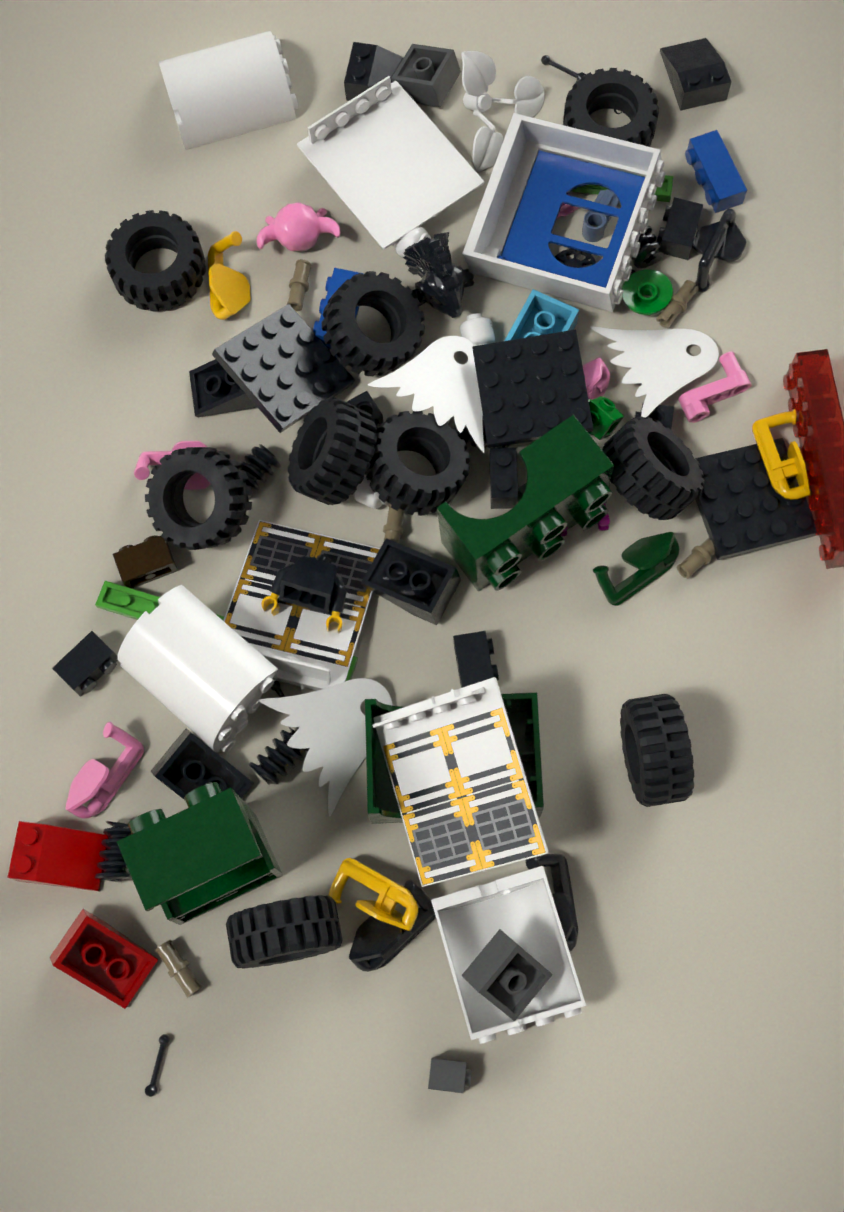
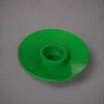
(647, 283)

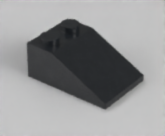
(367, 67)
(696, 73)
(216, 391)
(412, 580)
(193, 764)

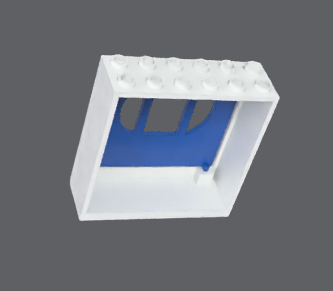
(527, 193)

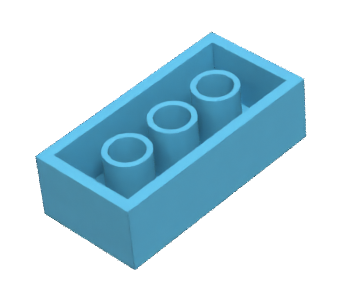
(543, 316)

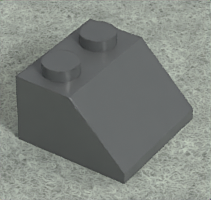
(427, 73)
(506, 975)

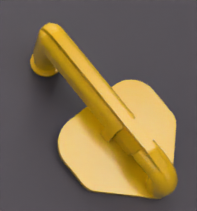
(227, 286)
(777, 469)
(389, 894)

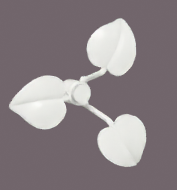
(477, 74)

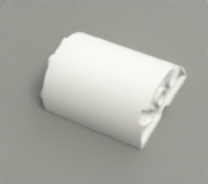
(229, 89)
(197, 667)
(527, 914)

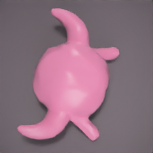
(297, 227)

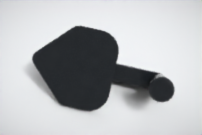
(719, 241)
(562, 893)
(380, 942)

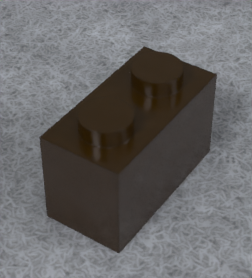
(144, 561)

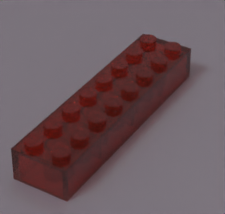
(822, 446)

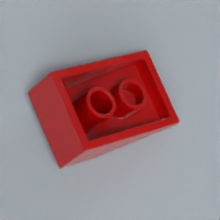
(56, 856)
(103, 959)

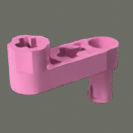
(696, 401)

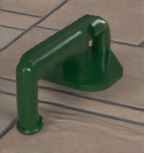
(650, 555)

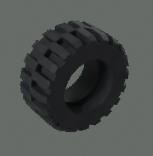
(613, 91)
(149, 233)
(393, 303)
(437, 444)
(332, 451)
(653, 468)
(168, 505)
(657, 750)
(283, 931)

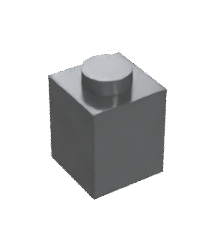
(449, 1075)

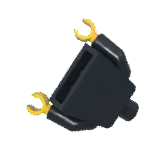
(309, 585)

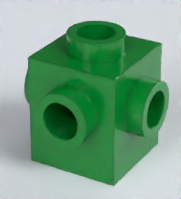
(604, 417)

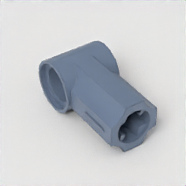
(594, 234)

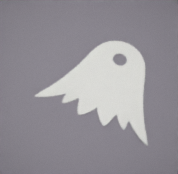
(660, 360)
(443, 384)
(331, 728)

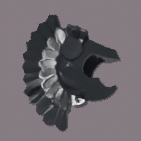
(439, 275)

